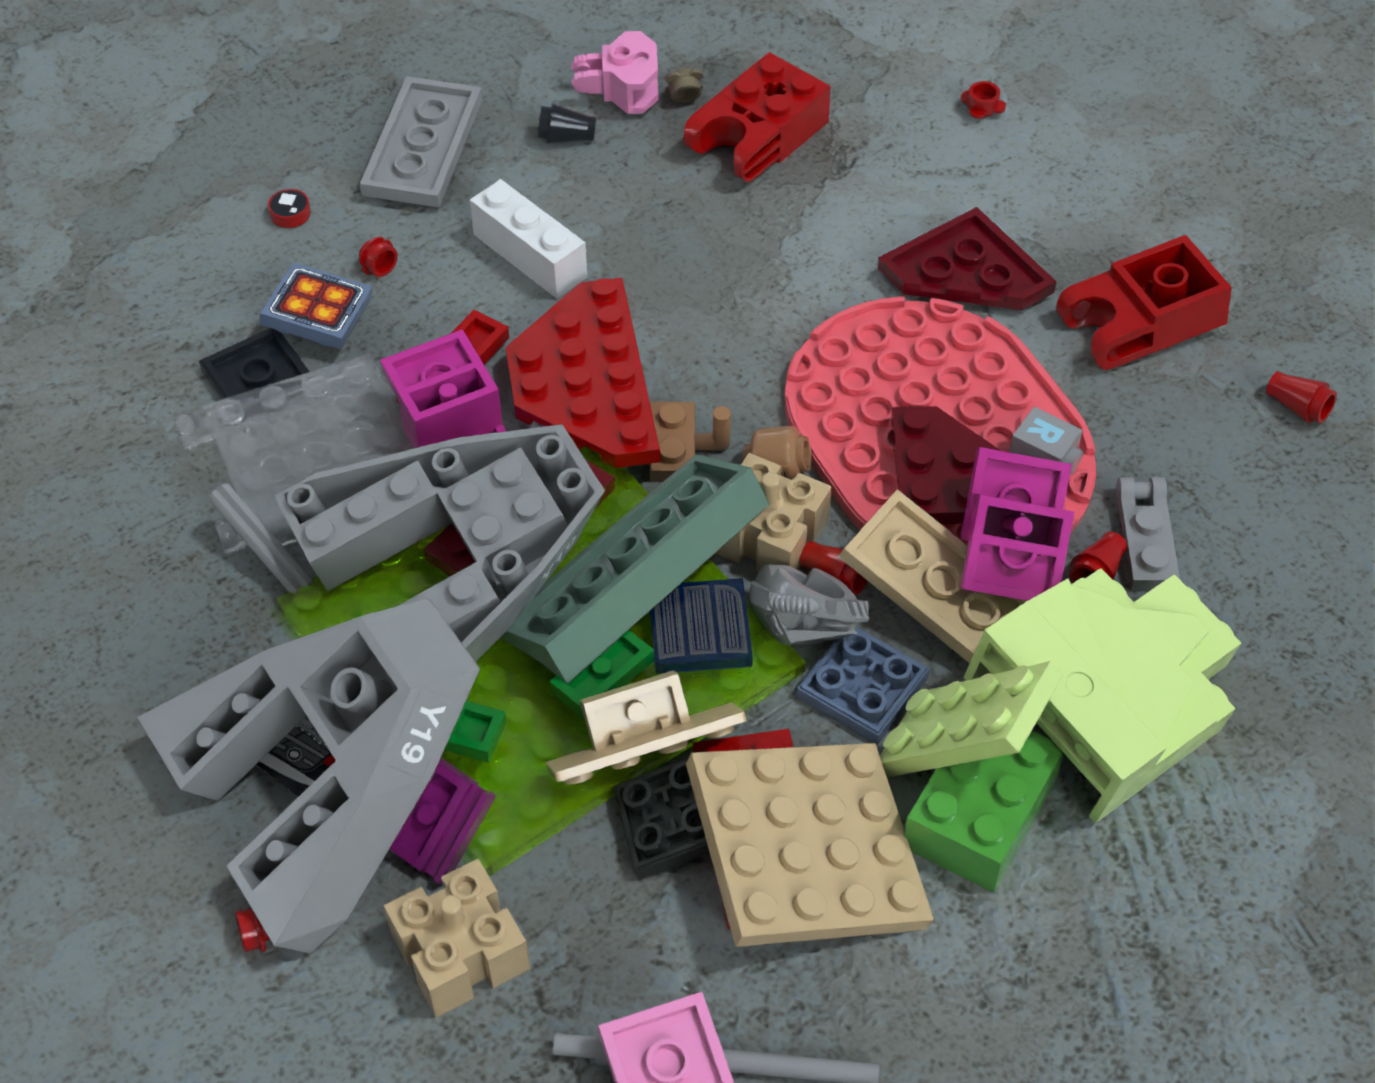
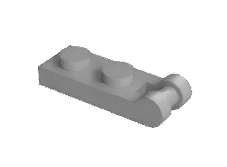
(1147, 532)

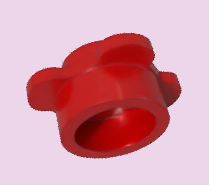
(983, 99)

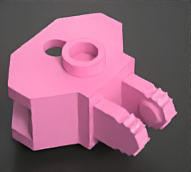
(621, 72)

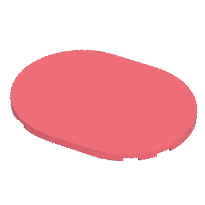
(909, 357)

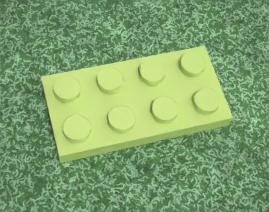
(969, 720)

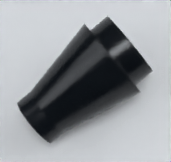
(564, 125)

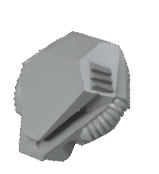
(804, 607)

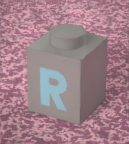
(1048, 438)

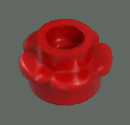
(378, 257)
(251, 931)

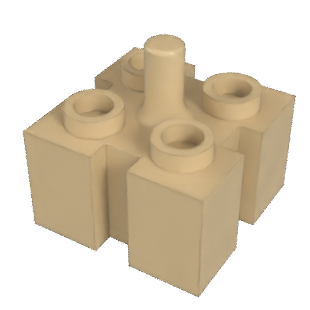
(793, 518)
(457, 937)

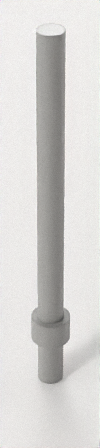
(743, 1062)

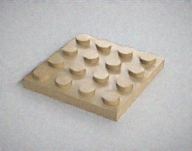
(807, 843)

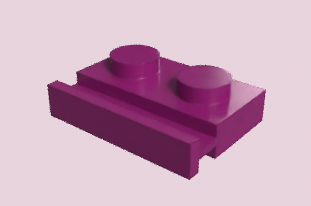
(443, 822)

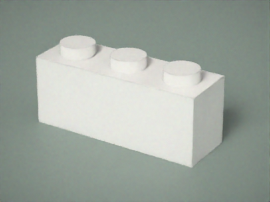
(529, 238)

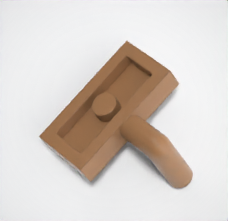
(678, 438)

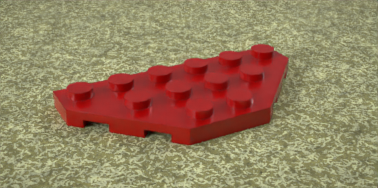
(586, 373)

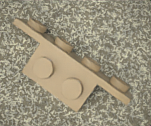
(637, 722)

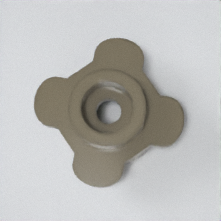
(684, 84)

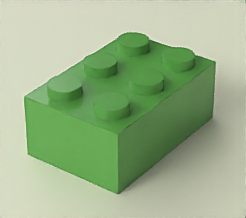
(982, 809)

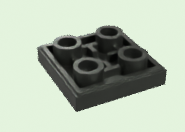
(660, 819)

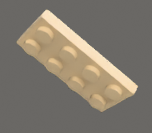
(922, 571)

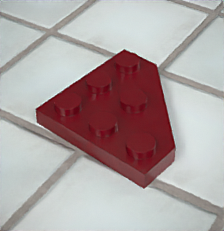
(968, 264)
(934, 460)

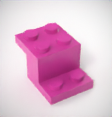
(443, 391)
(1015, 524)

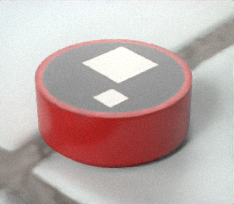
(289, 208)

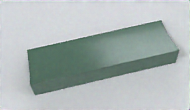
(636, 564)

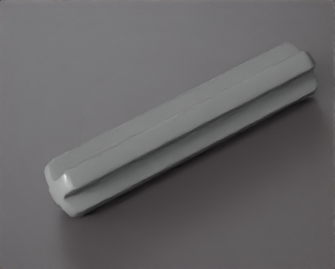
(259, 538)

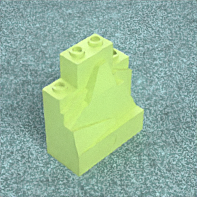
(1130, 680)

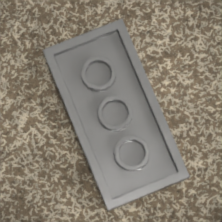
(421, 142)

